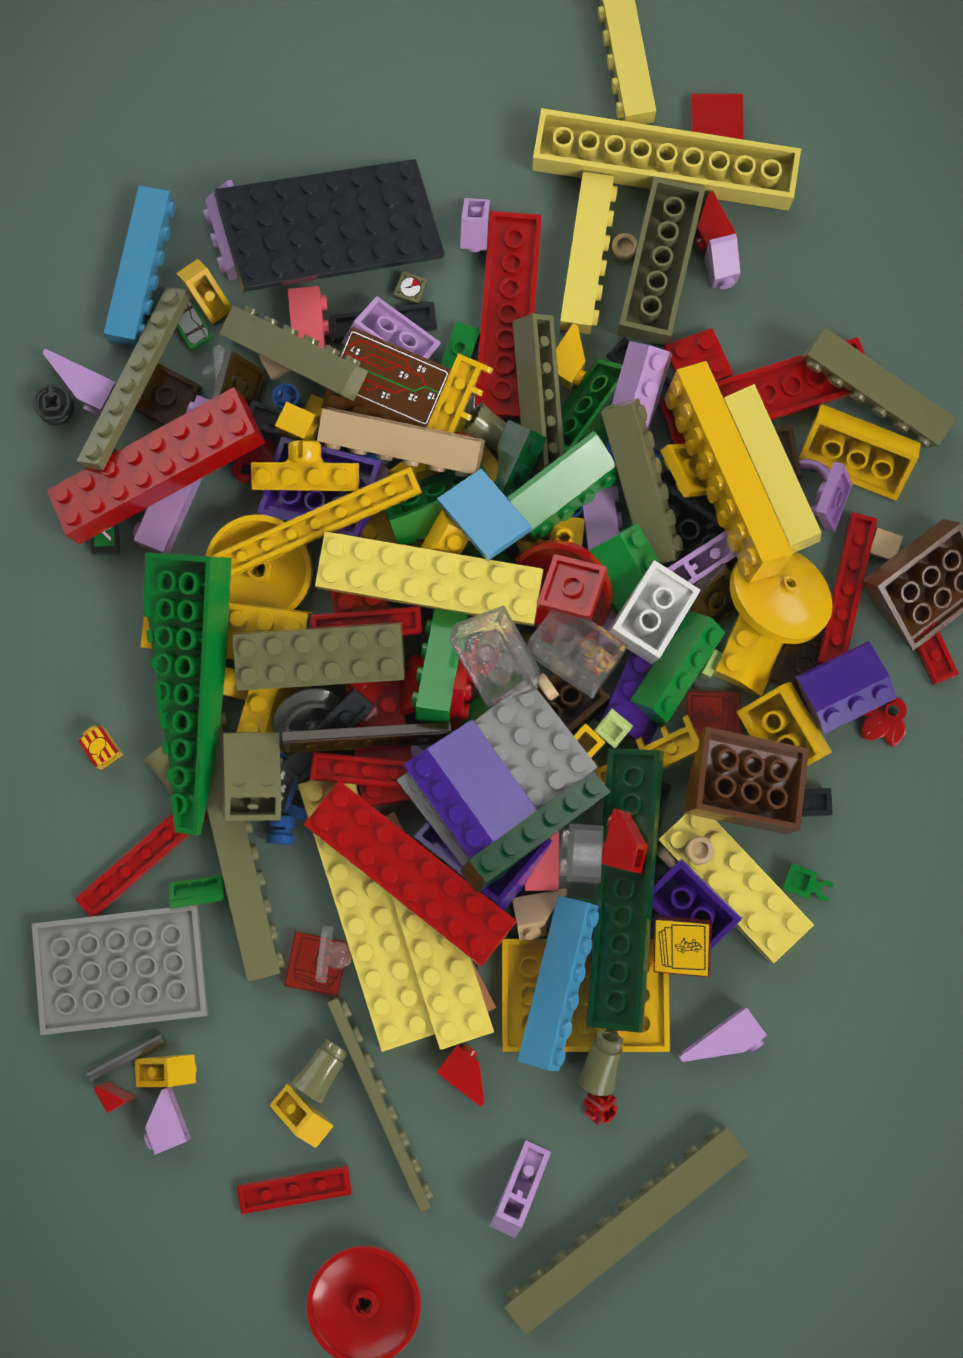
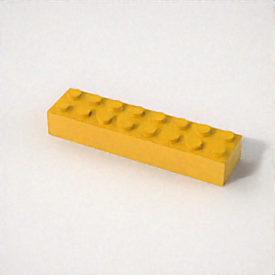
(727, 473)

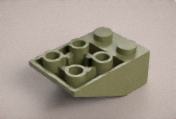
(251, 777)

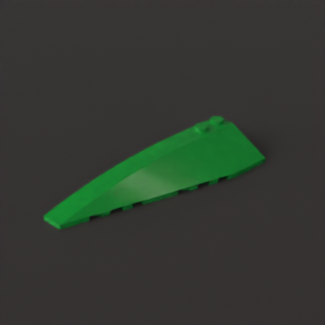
(189, 635)

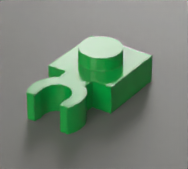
(802, 882)

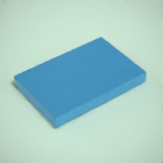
(484, 514)

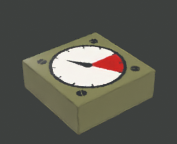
(410, 288)

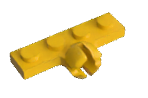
(305, 471)

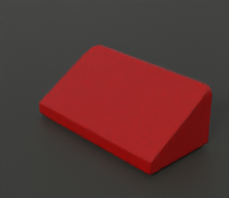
(113, 1096)

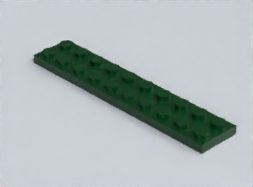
(625, 897)

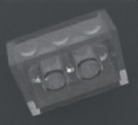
(576, 650)
(495, 656)
(582, 854)

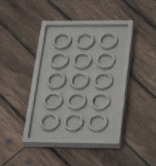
(533, 748)
(119, 969)

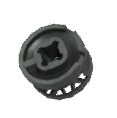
(53, 404)

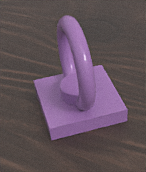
(831, 493)

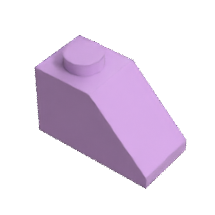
(475, 224)
(722, 262)
(166, 1124)

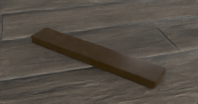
(364, 737)

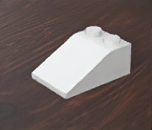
(654, 612)

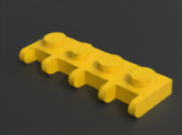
(457, 393)
(676, 746)

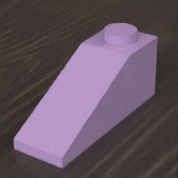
(87, 386)
(703, 559)
(732, 1036)
(520, 1189)

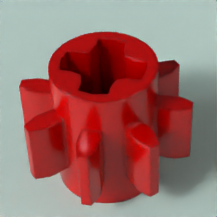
(600, 1108)

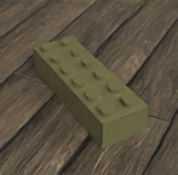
(661, 261)
(319, 656)

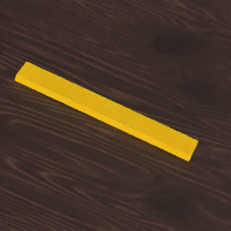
(323, 519)

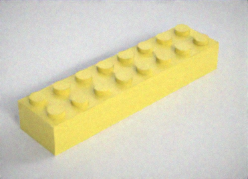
(427, 577)

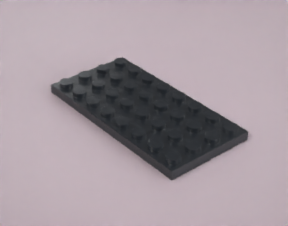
(328, 224)

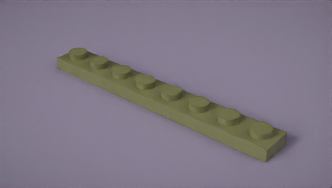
(134, 379)
(386, 1113)

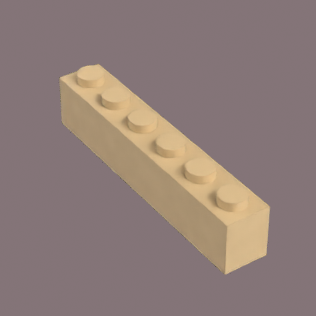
(401, 441)

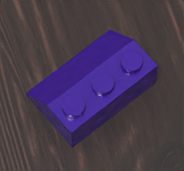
(629, 682)
(846, 687)
(686, 895)

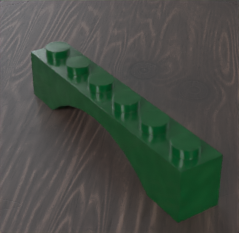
(517, 457)
(533, 831)

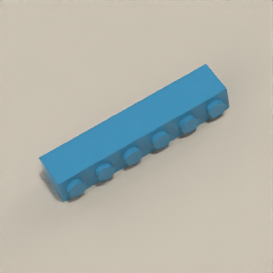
(139, 266)
(558, 984)

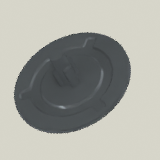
(303, 710)

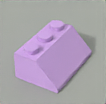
(219, 237)
(390, 325)
(643, 377)

